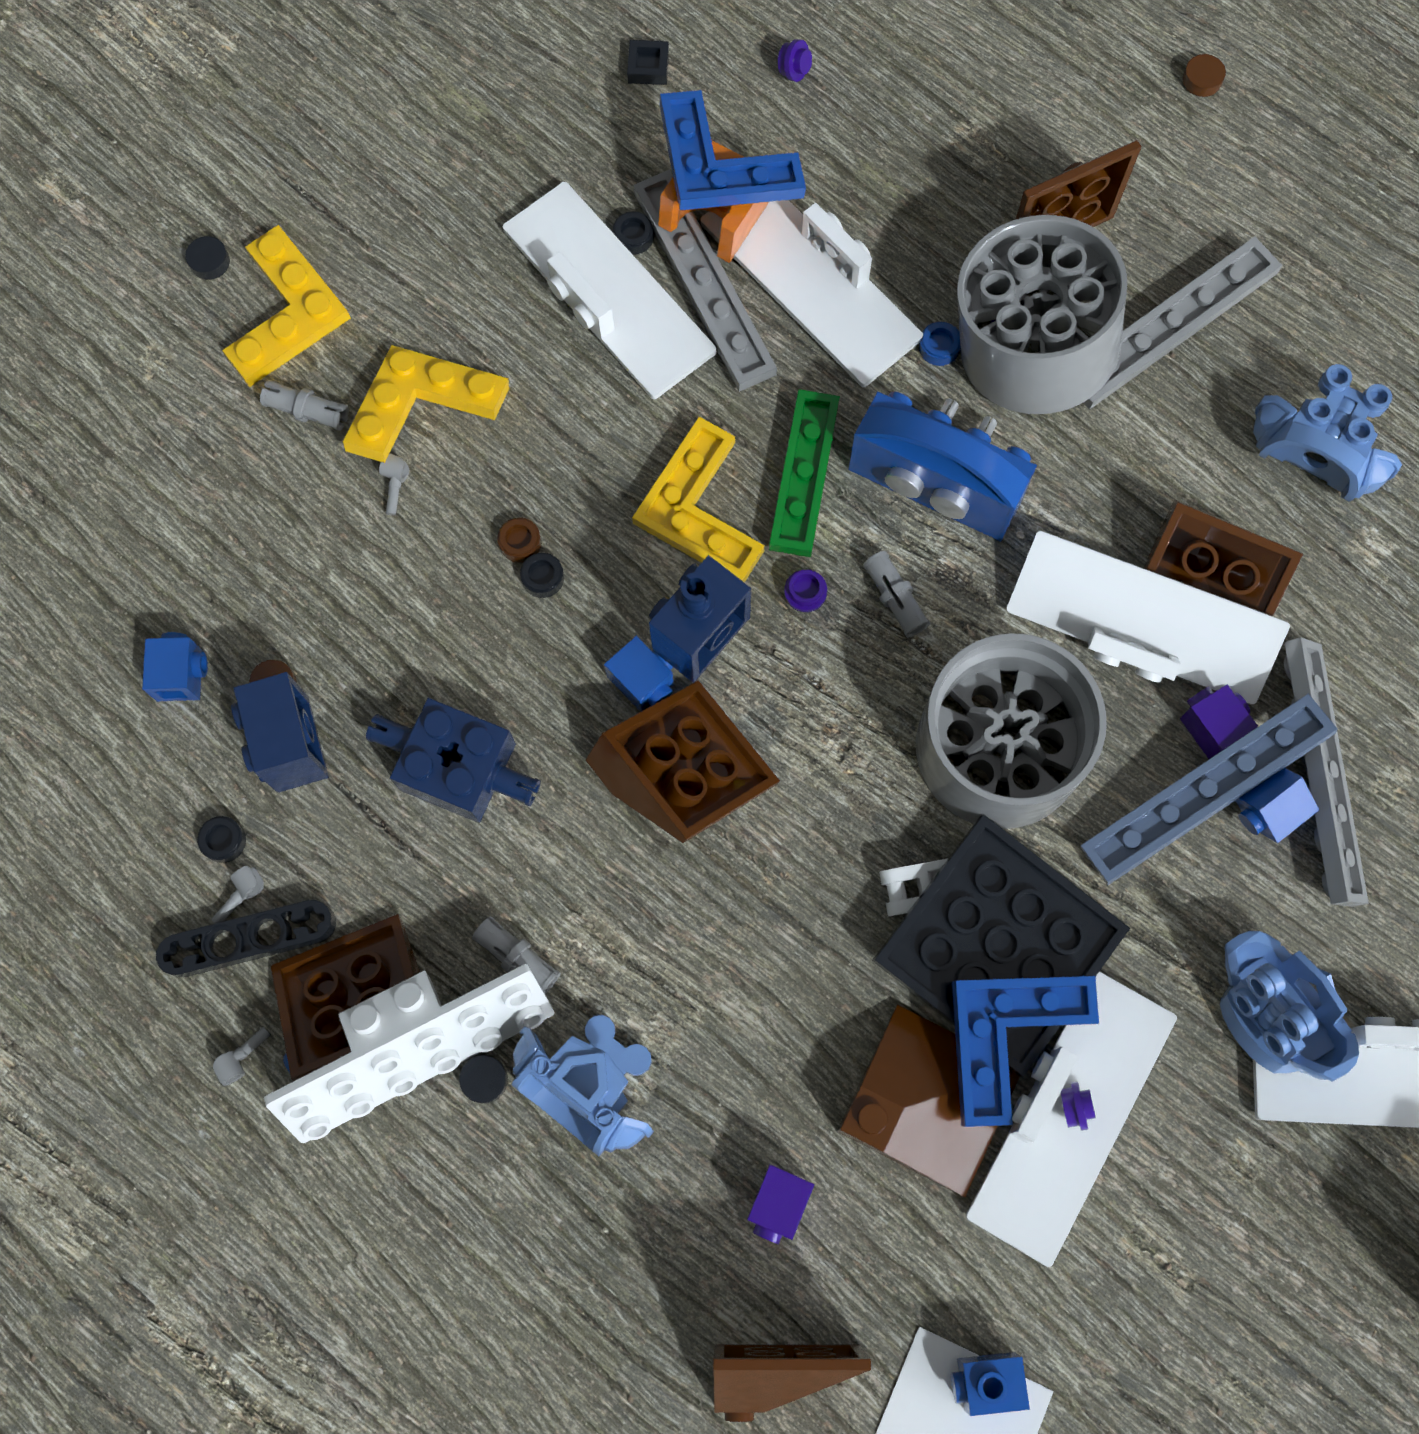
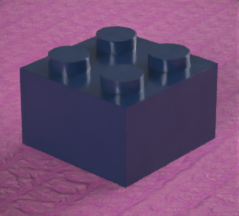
(279, 733)

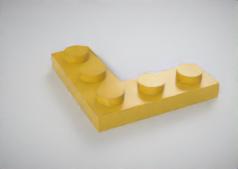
(309, 316)
(412, 376)
(671, 509)

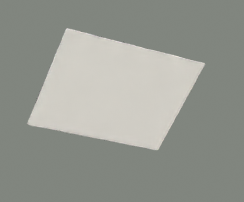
(925, 1398)

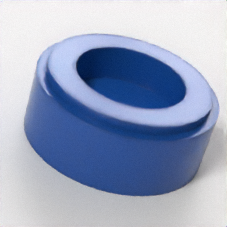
(940, 343)

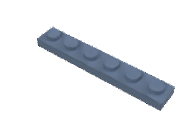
(1208, 789)

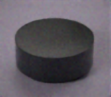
(634, 231)
(207, 257)
(542, 575)
(221, 839)
(483, 1079)

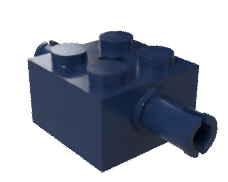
(699, 617)
(441, 735)

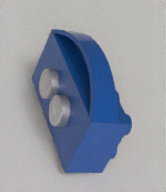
(941, 464)

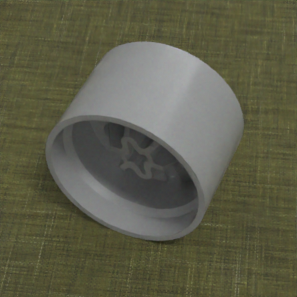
(1047, 256)
(1047, 678)

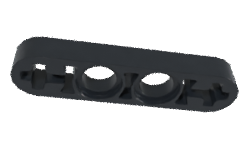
(246, 935)

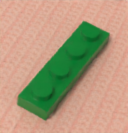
(804, 473)

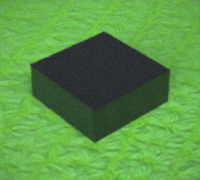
(648, 62)

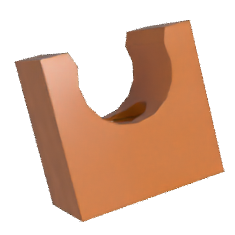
(736, 219)

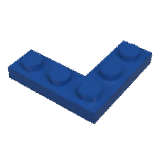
(715, 183)
(981, 1020)

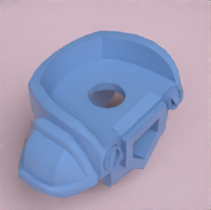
(1332, 429)
(1279, 1012)
(584, 1084)

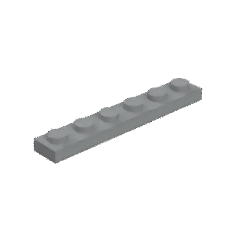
(709, 290)
(1189, 312)
(1335, 827)

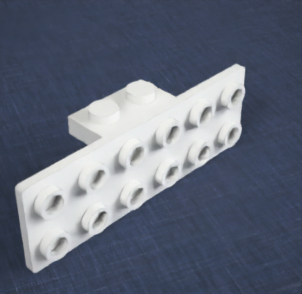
(824, 286)
(609, 290)
(1146, 618)
(404, 1041)
(1373, 1093)
(1043, 1164)

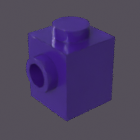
(1217, 719)
(779, 1205)

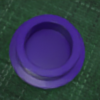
(794, 60)
(805, 590)
(1077, 1106)

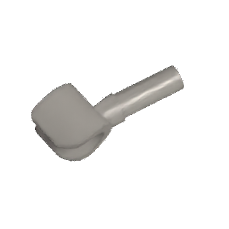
(397, 471)
(248, 885)
(228, 1066)

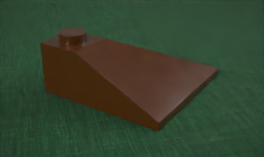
(1084, 190)
(1222, 558)
(681, 763)
(332, 979)
(912, 1104)
(771, 1375)

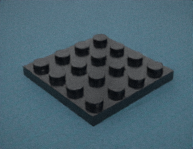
(998, 917)

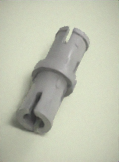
(304, 405)
(896, 594)
(514, 952)

